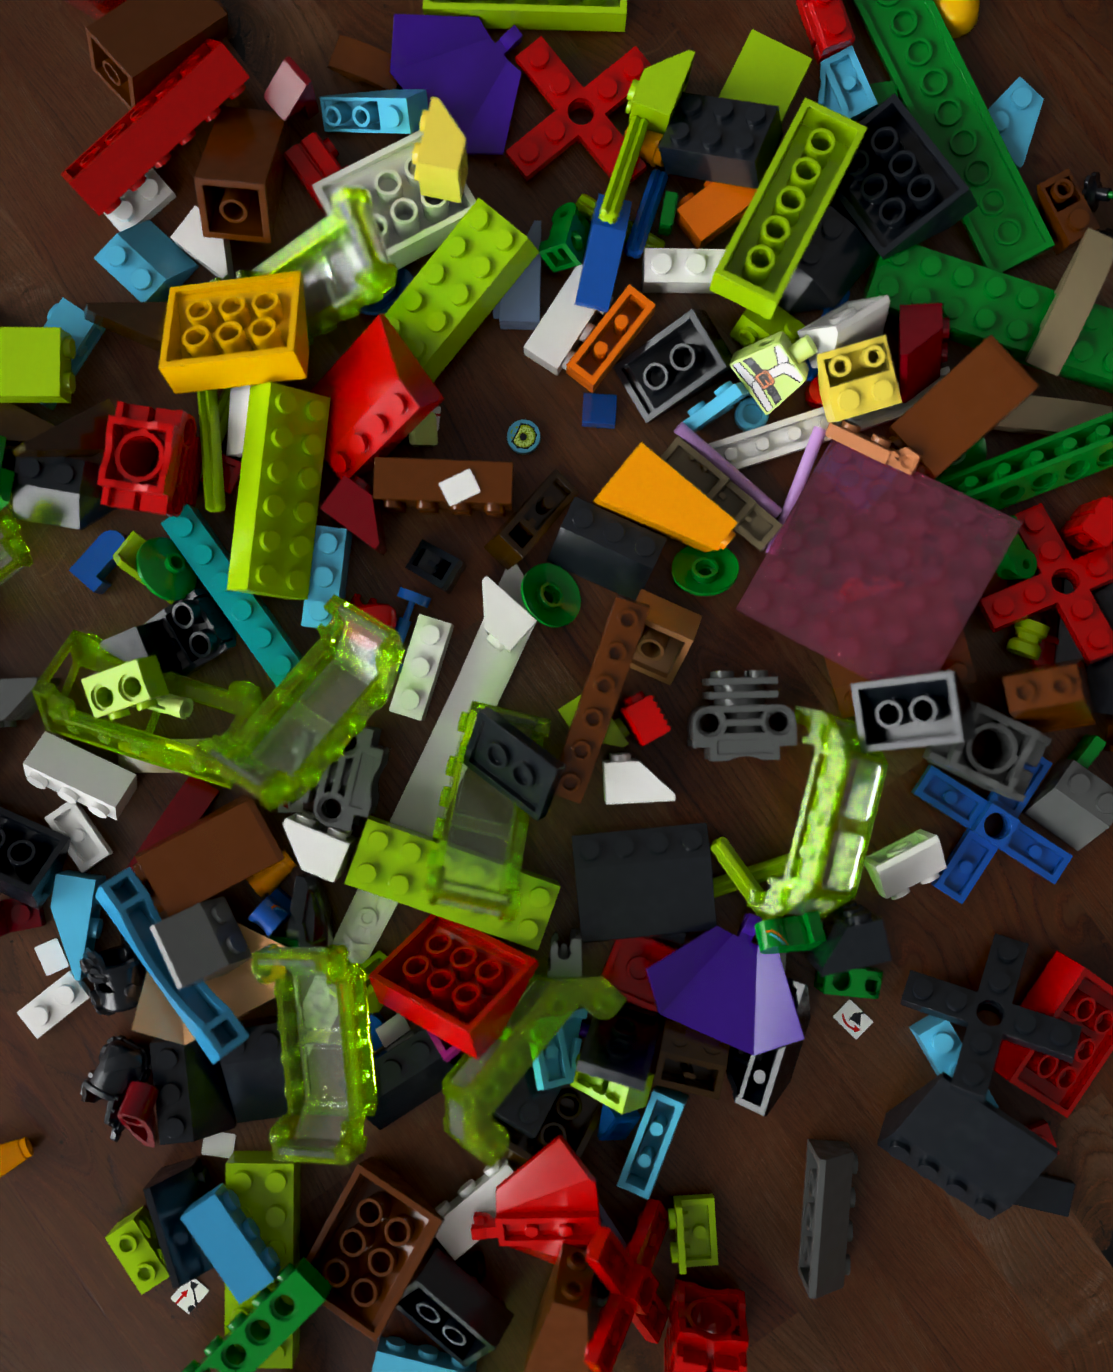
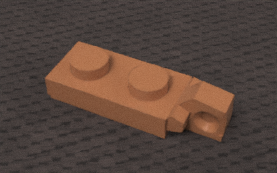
(875, 447)

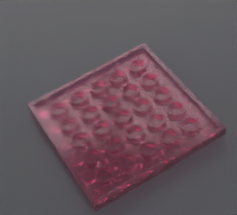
(878, 566)

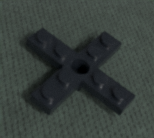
(996, 995)

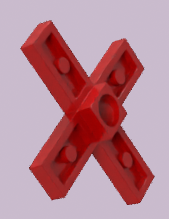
(565, 95)
(1035, 595)
(630, 1285)

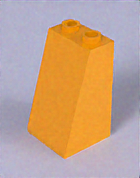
(665, 502)

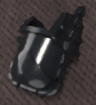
(116, 978)
(119, 1065)

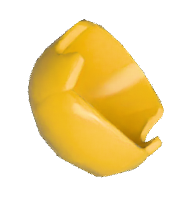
(959, 15)

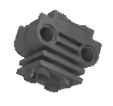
(741, 718)
(1011, 749)
(352, 782)

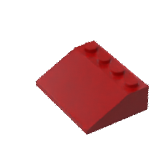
(375, 399)
(454, 983)
(1075, 996)

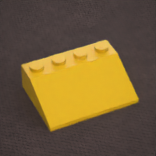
(235, 333)

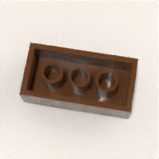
(415, 484)

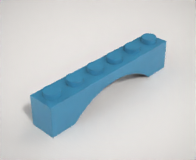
(198, 1007)

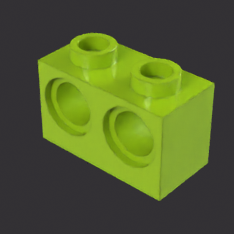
(124, 684)
(612, 1094)
(139, 1250)

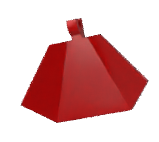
(544, 1205)

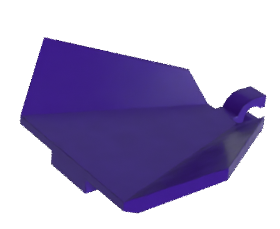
(463, 69)
(728, 990)

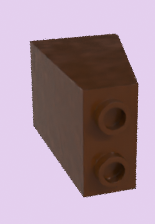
(148, 39)
(242, 174)
(962, 407)
(1050, 696)
(208, 856)
(564, 1316)

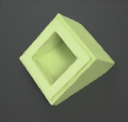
(425, 433)

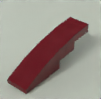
(186, 807)

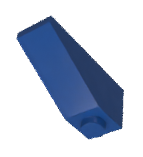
(602, 258)

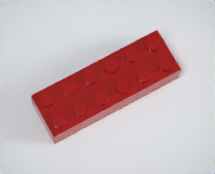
(156, 126)

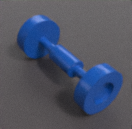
(403, 624)

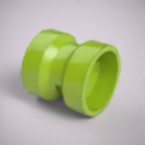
(1028, 635)

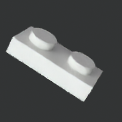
(142, 203)
(86, 843)
(54, 1004)

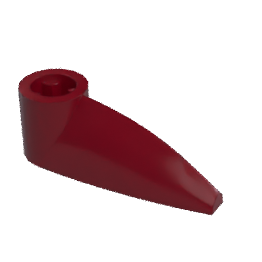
(138, 1112)

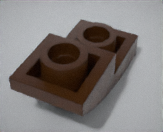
(362, 62)

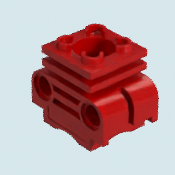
(133, 443)
(706, 1330)

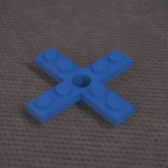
(977, 848)

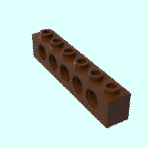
(600, 695)

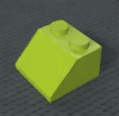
(660, 90)

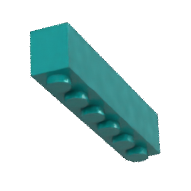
(244, 610)

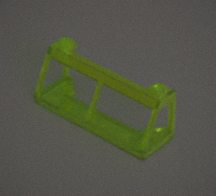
(62, 718)

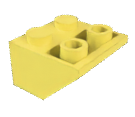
(440, 155)
(857, 379)

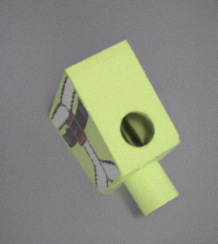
(773, 368)

